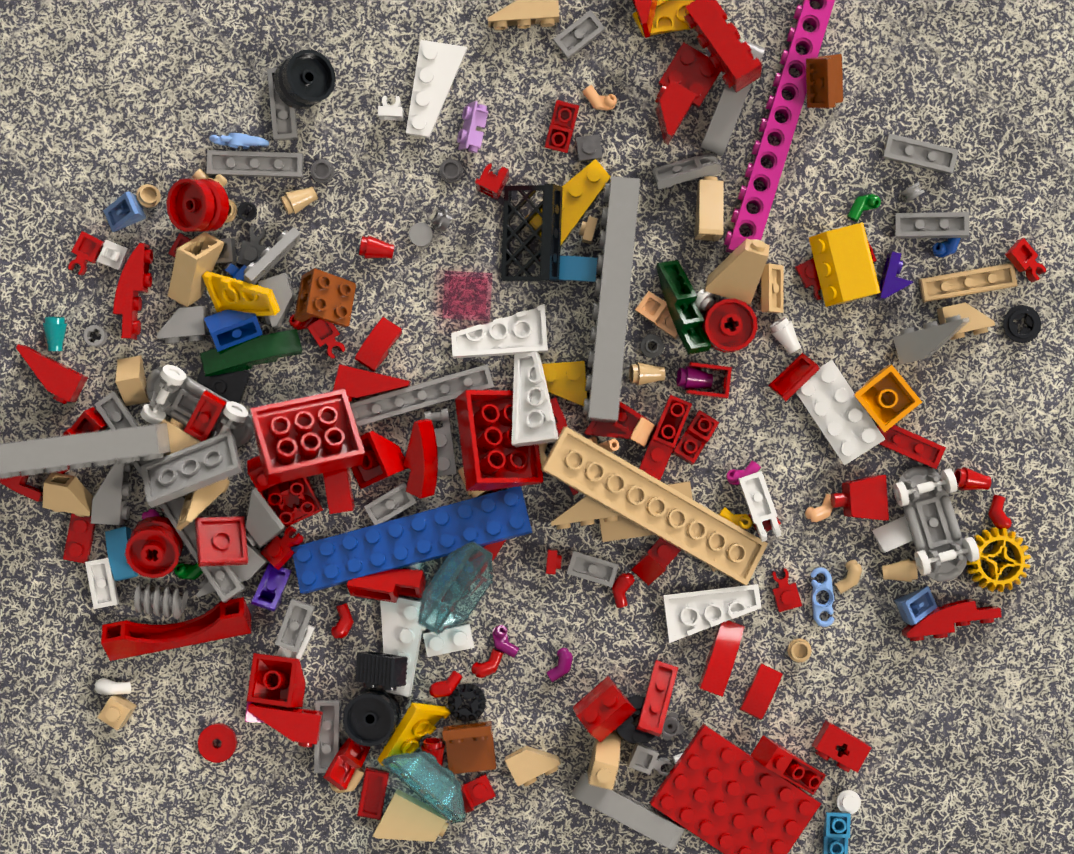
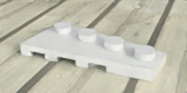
(402, 635)

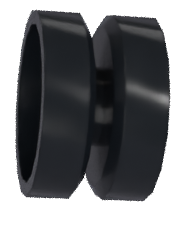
(304, 79)
(368, 730)

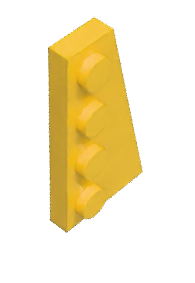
(578, 196)

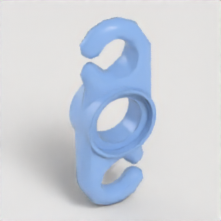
(239, 139)
(827, 586)

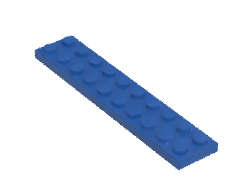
(411, 539)

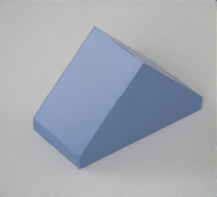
(124, 212)
(916, 605)

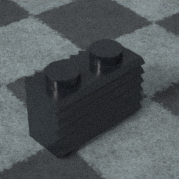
(381, 669)

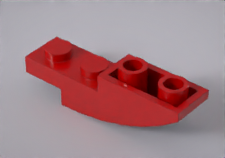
(133, 280)
(665, 436)
(942, 619)

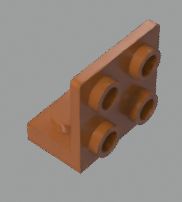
(824, 81)
(325, 298)
(470, 747)

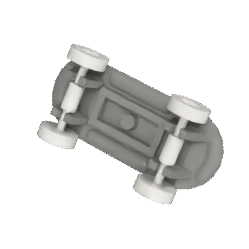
(178, 396)
(933, 524)

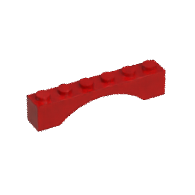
(133, 639)

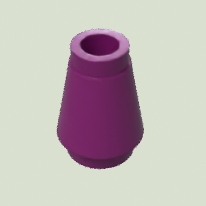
(693, 379)

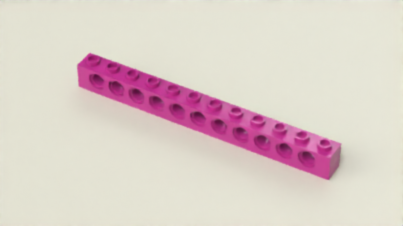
(783, 131)

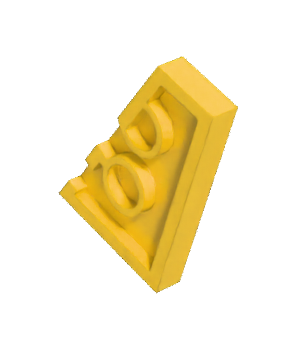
(667, 17)
(240, 295)
(413, 726)

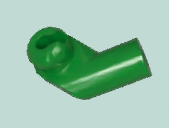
(862, 204)
(187, 571)

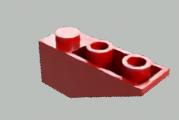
(787, 765)

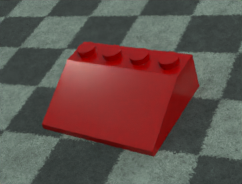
(306, 436)
(487, 446)

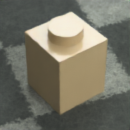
(117, 711)

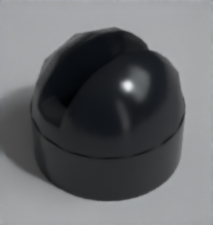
(251, 215)

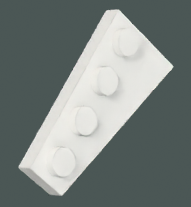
(433, 78)
(503, 336)
(532, 408)
(700, 610)

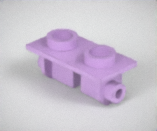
(473, 117)

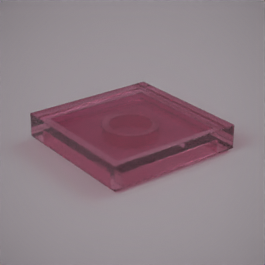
(467, 296)

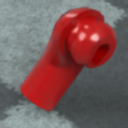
(620, 587)
(345, 622)
(489, 667)
(446, 687)

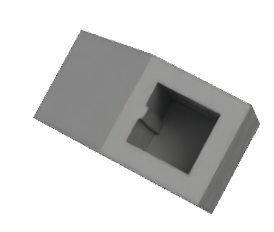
(284, 296)
(185, 323)

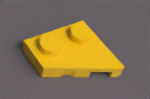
(567, 380)

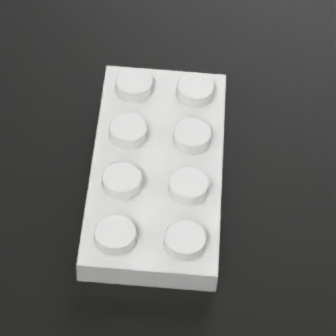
(839, 413)

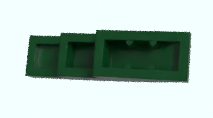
(681, 305)
(251, 352)

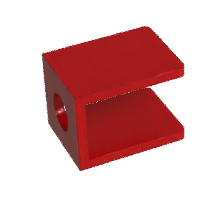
(726, 382)

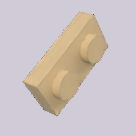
(772, 289)

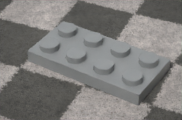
(191, 469)

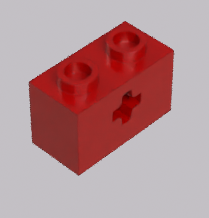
(854, 752)

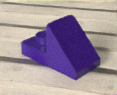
(889, 282)
(271, 588)

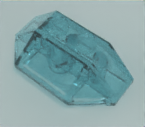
(456, 588)
(430, 782)

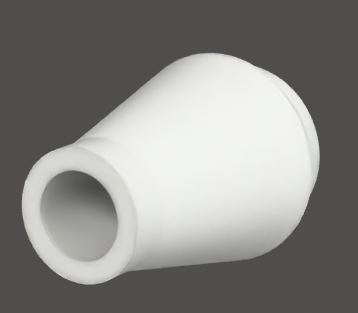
(785, 334)

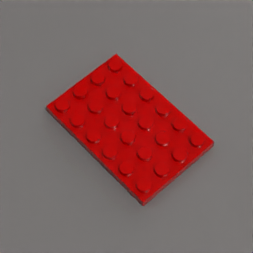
(733, 799)

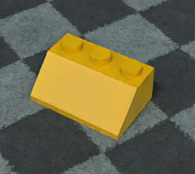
(844, 264)

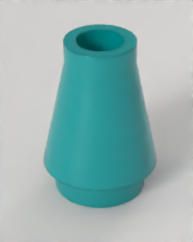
(55, 332)

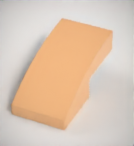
(657, 312)
(642, 432)

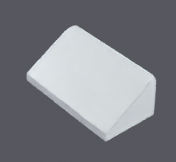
(893, 534)

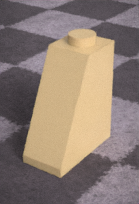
(709, 209)
(190, 264)
(739, 272)
(604, 762)
(410, 820)

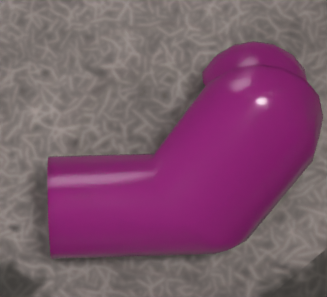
(501, 641)
(563, 666)

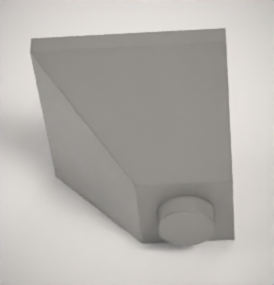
(261, 521)

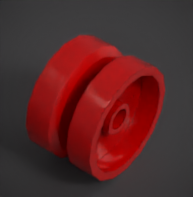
(197, 205)
(743, 325)
(154, 547)

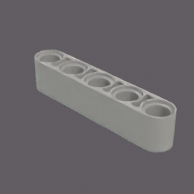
(727, 112)
(629, 812)

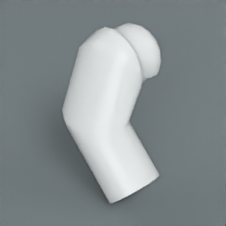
(109, 687)

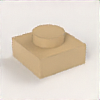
(587, 229)

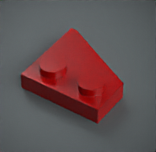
(622, 428)

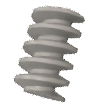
(160, 602)

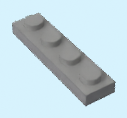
(255, 164)

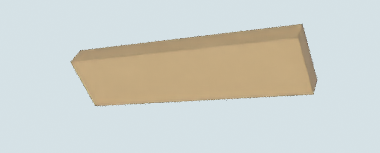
(968, 282)

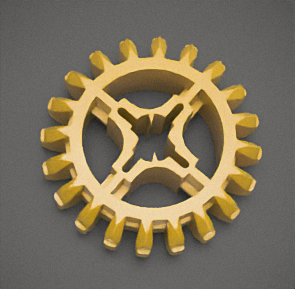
(1000, 551)

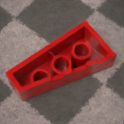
(723, 43)

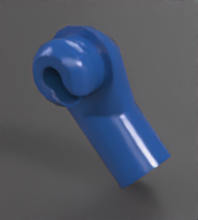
(946, 247)

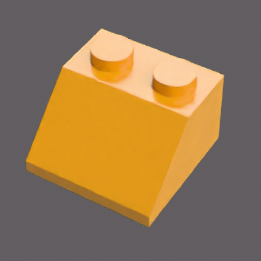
(887, 397)

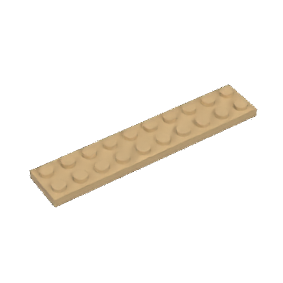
(654, 506)

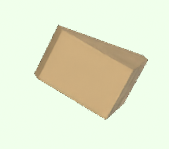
(131, 380)

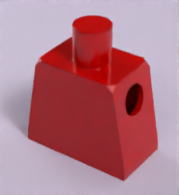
(863, 498)

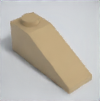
(198, 500)

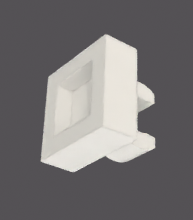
(391, 112)
(113, 255)

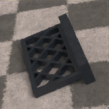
(549, 229)

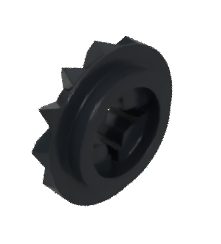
(1032, 321)
(468, 691)

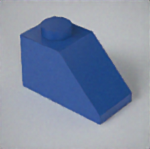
(232, 327)

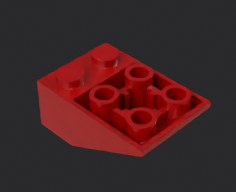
(290, 499)

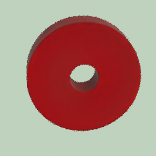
(225, 735)

